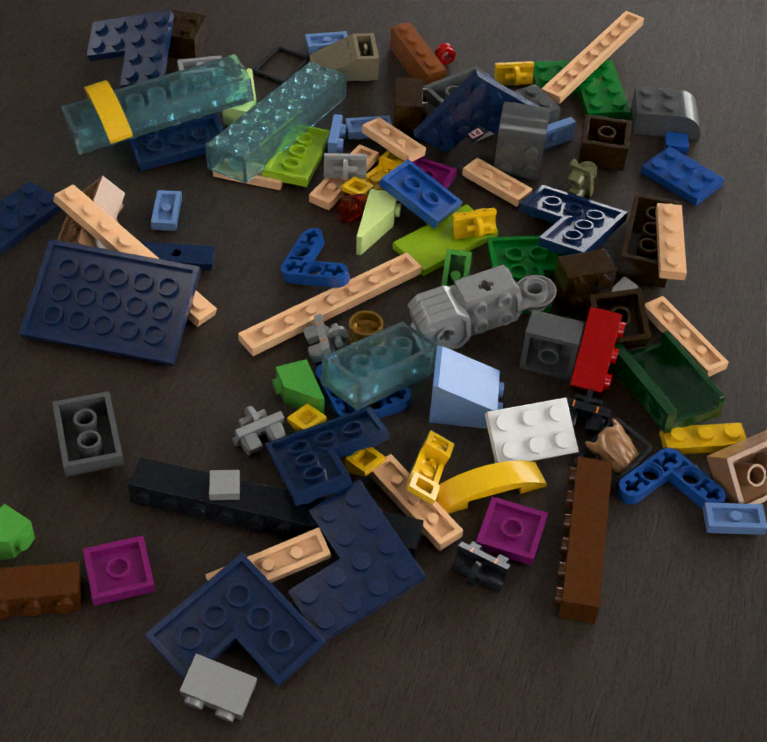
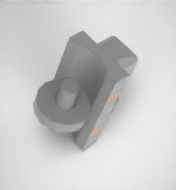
(345, 165)
(327, 336)
(256, 425)

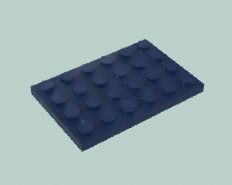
(111, 302)

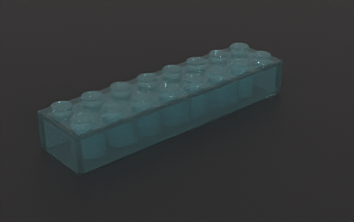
(164, 102)
(275, 122)

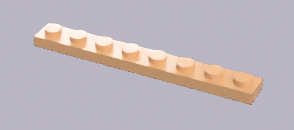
(592, 56)
(118, 239)
(329, 303)

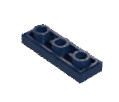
(182, 253)

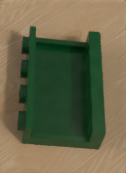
(668, 384)

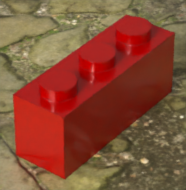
(597, 351)

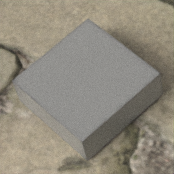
(224, 485)

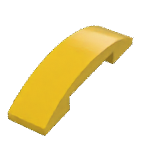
(109, 111)
(387, 163)
(359, 463)
(428, 467)
(488, 481)

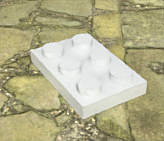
(532, 431)

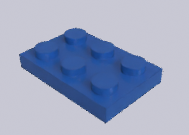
(682, 175)
(420, 193)

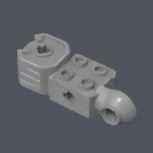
(477, 305)

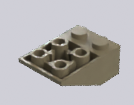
(352, 56)

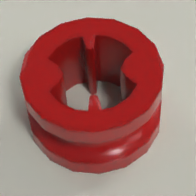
(441, 49)

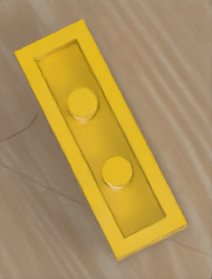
(703, 438)

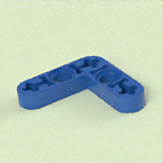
(298, 269)
(338, 405)
(671, 472)

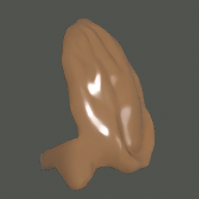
(614, 447)

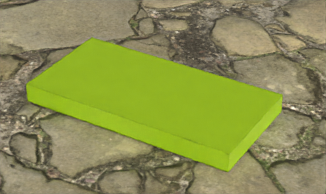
(300, 159)
(430, 245)

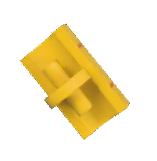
(514, 73)
(474, 223)

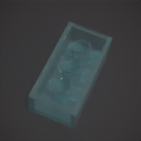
(379, 365)

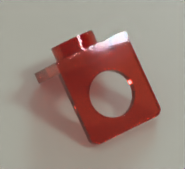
(351, 207)

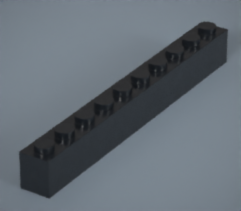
(259, 506)

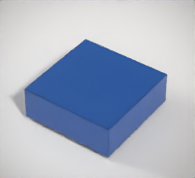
(677, 141)

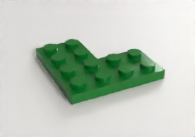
(599, 93)
(522, 258)

